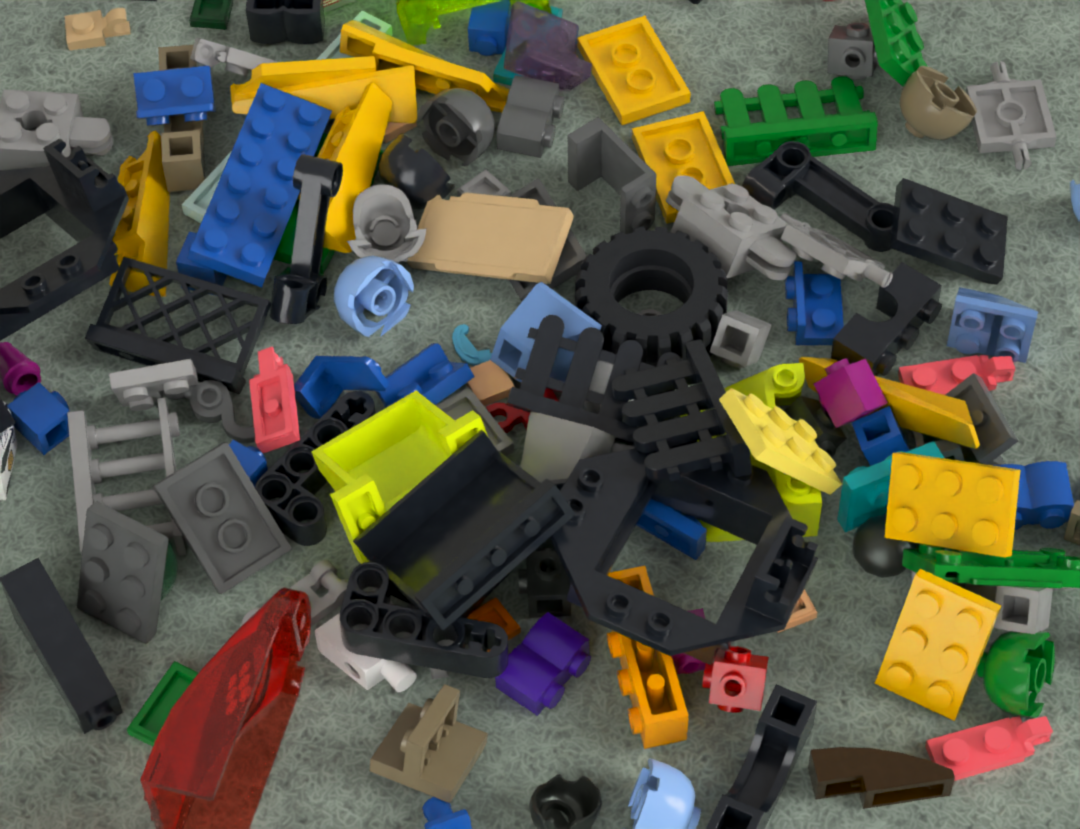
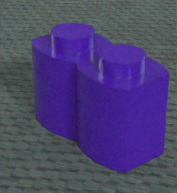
(544, 664)

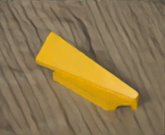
(431, 72)
(332, 85)
(355, 143)
(145, 221)

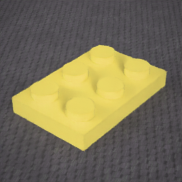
(781, 441)

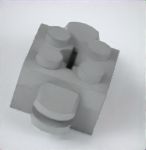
(56, 118)
(732, 227)

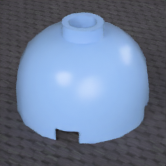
(375, 286)
(663, 799)

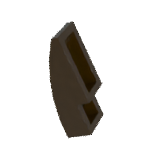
(877, 776)

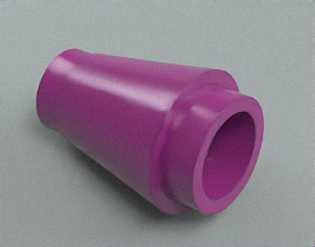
(17, 369)

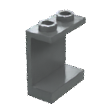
(598, 153)

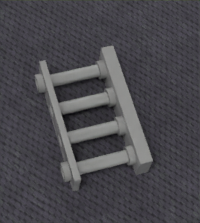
(90, 471)

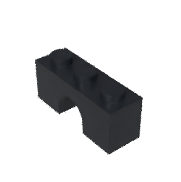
(909, 303)

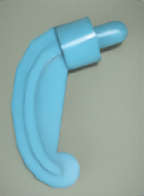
(466, 350)

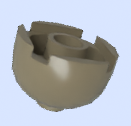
(934, 107)

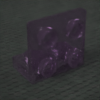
(544, 47)

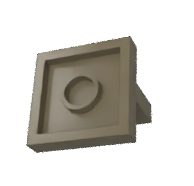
(430, 747)

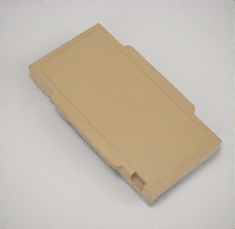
(492, 237)

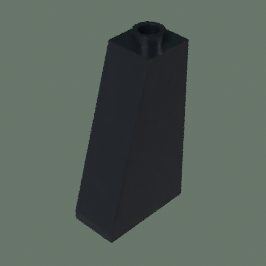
(61, 646)

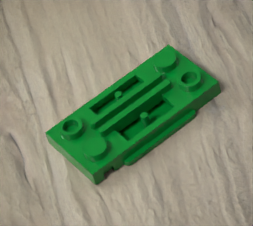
(1023, 569)

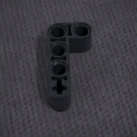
(299, 489)
(421, 646)

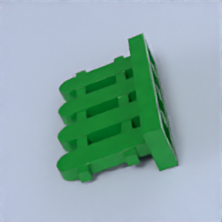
(823, 134)

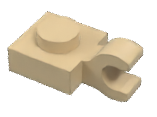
(91, 28)

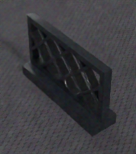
(151, 351)

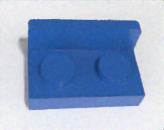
(174, 94)
(816, 306)
(428, 374)

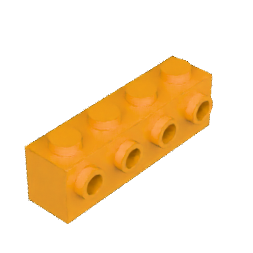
(648, 679)

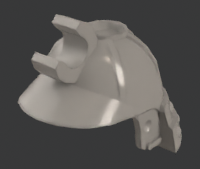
(385, 225)

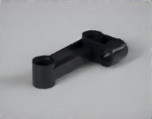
(794, 171)
(301, 285)

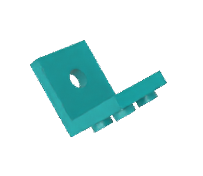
(867, 489)

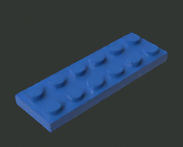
(257, 186)

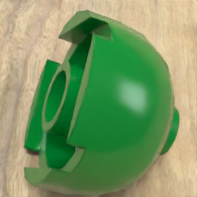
(1015, 667)

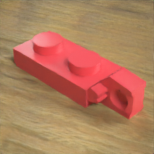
(947, 374)
(273, 403)
(989, 745)

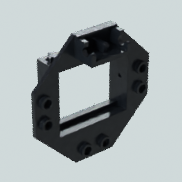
(81, 202)
(608, 501)

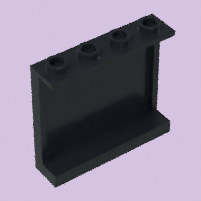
(463, 529)

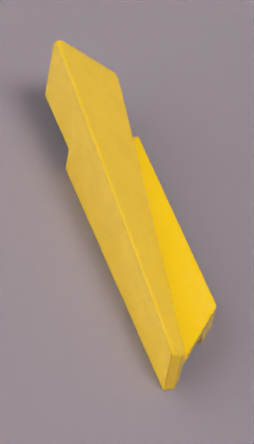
(912, 406)

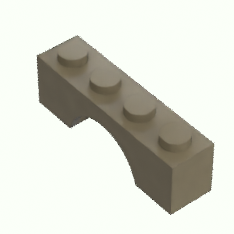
(182, 141)

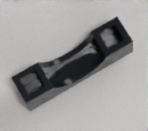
(769, 762)

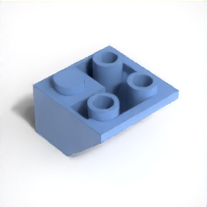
(991, 325)
(513, 346)

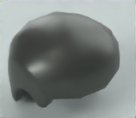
(879, 554)
(577, 799)

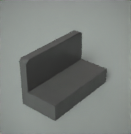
(989, 422)

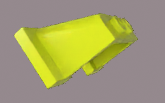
(388, 457)

